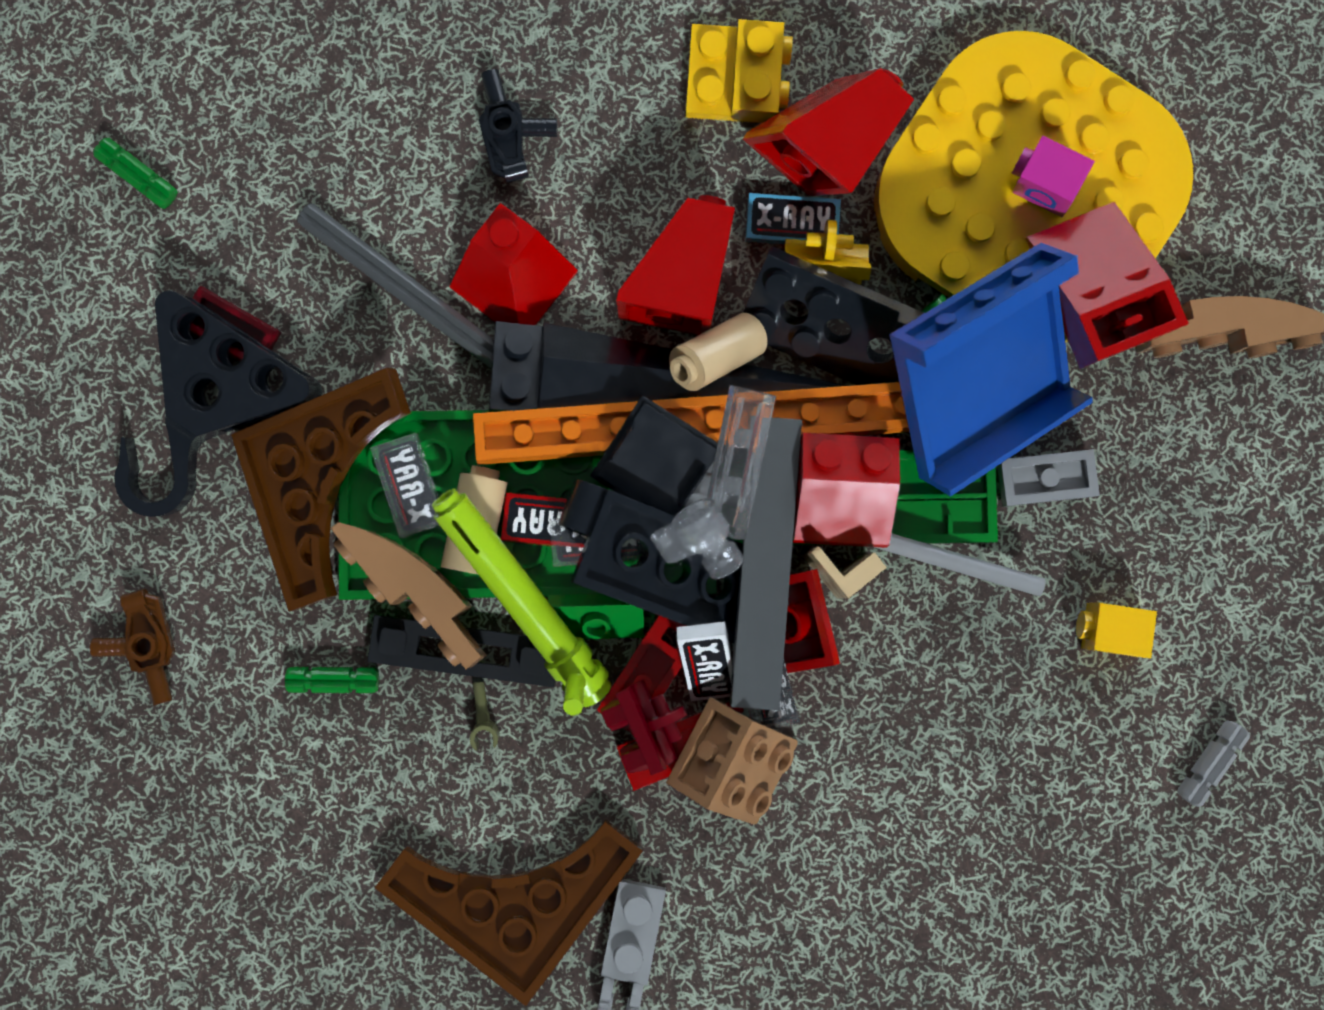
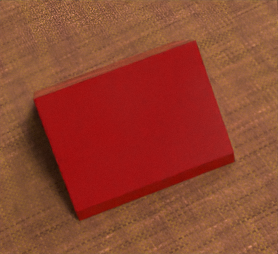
(808, 626)

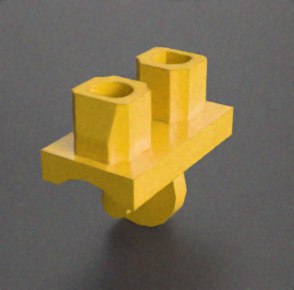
(833, 253)

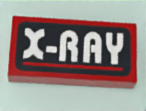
(528, 518)

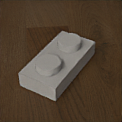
(1048, 478)

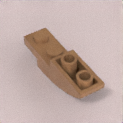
(1244, 324)
(398, 574)

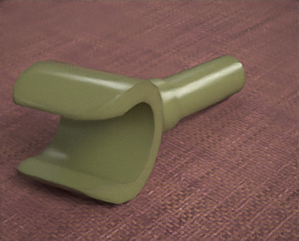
(482, 717)

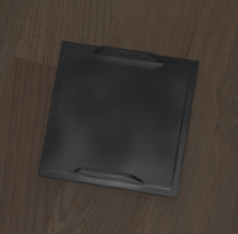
(656, 458)

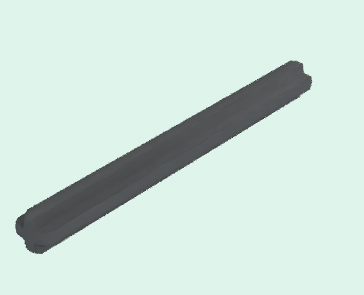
(397, 282)

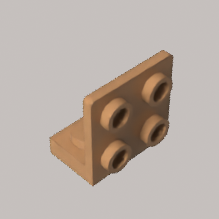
(732, 763)

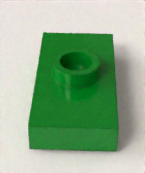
(598, 616)

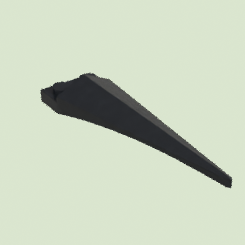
(577, 368)

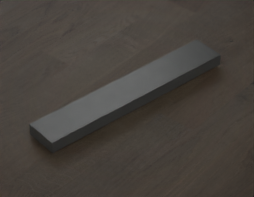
(766, 574)

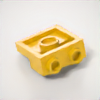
(738, 71)

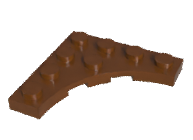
(297, 469)
(517, 922)

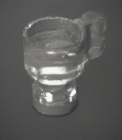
(700, 530)

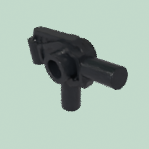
(505, 128)

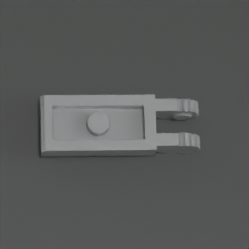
(631, 940)

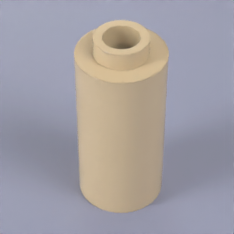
(717, 351)
(488, 496)

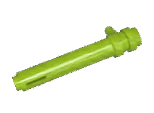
(565, 655)

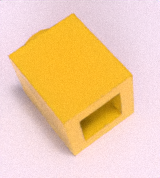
(1117, 629)

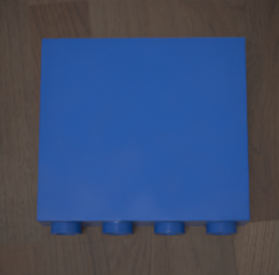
(988, 370)

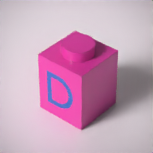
(1051, 175)

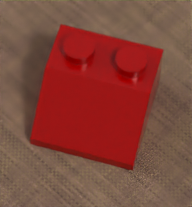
(846, 490)

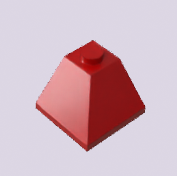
(511, 270)

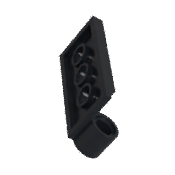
(827, 298)
(613, 519)

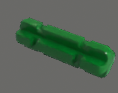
(135, 173)
(332, 679)

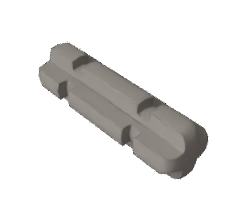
(1213, 763)

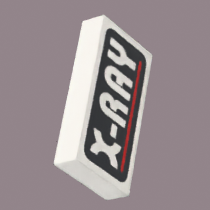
(706, 660)

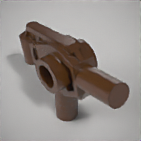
(146, 643)

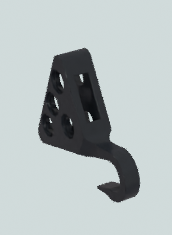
(190, 420)

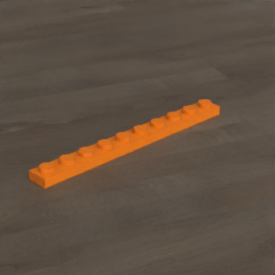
(591, 428)

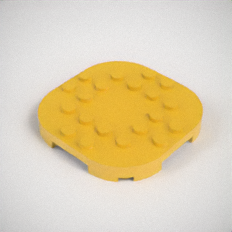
(950, 179)

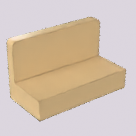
(851, 578)

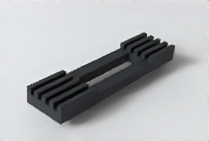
(398, 639)

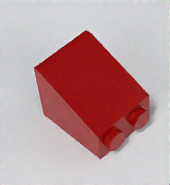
(834, 132)
(681, 271)

